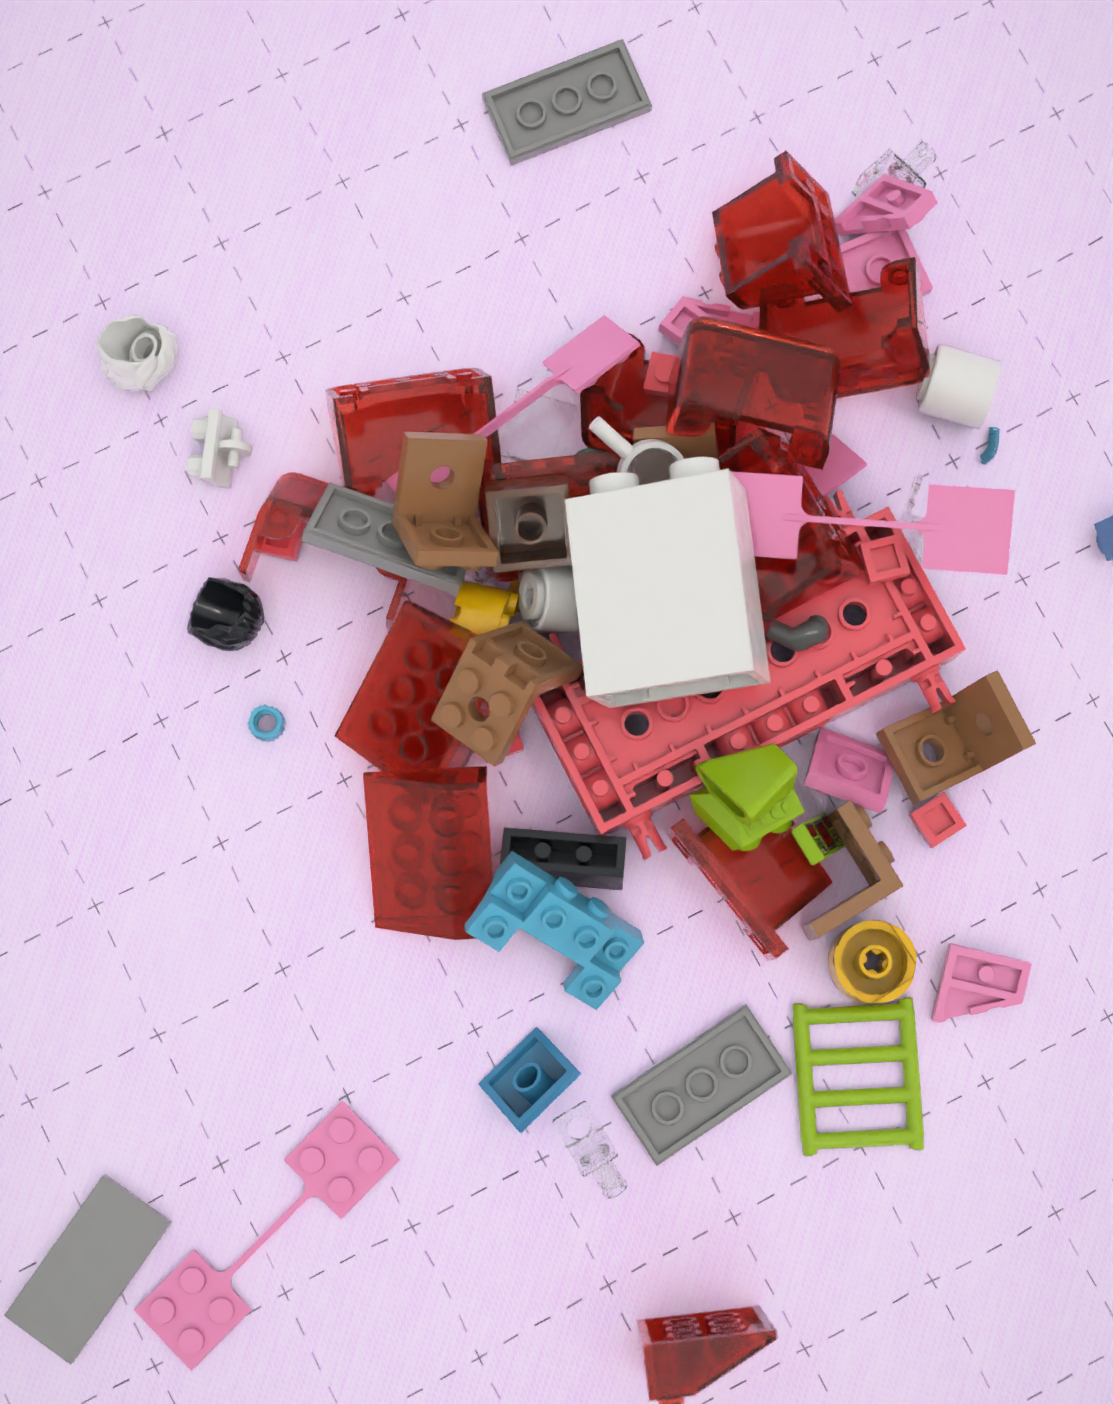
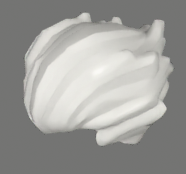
(136, 352)

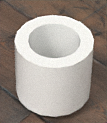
(959, 386)
(549, 600)

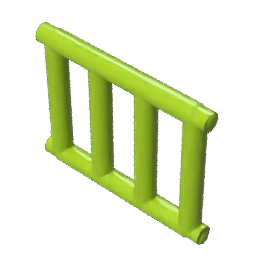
(810, 1099)

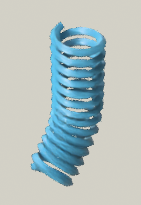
(991, 445)

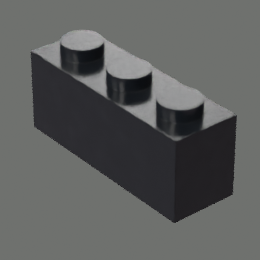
(580, 858)

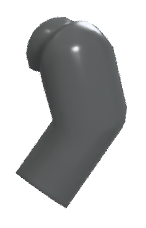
(800, 637)

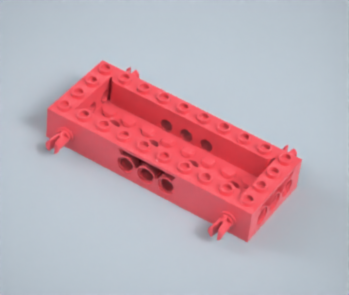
(632, 776)

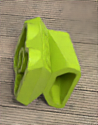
(747, 795)

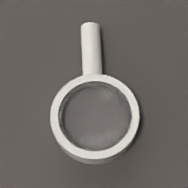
(646, 458)

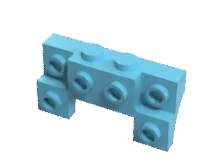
(560, 918)

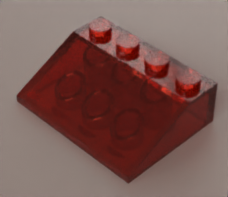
(396, 700)
(428, 848)
(696, 1349)

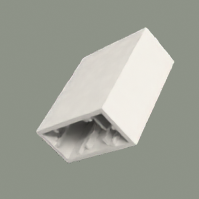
(666, 585)

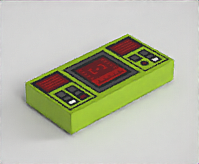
(817, 838)

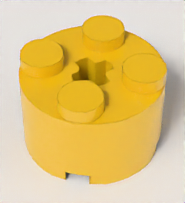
(484, 607)
(895, 966)

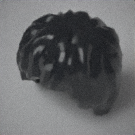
(226, 615)

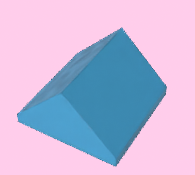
(529, 1079)

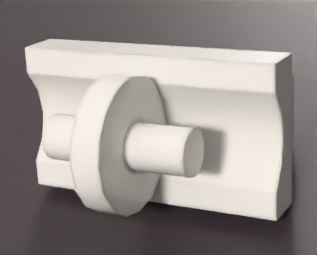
(221, 448)

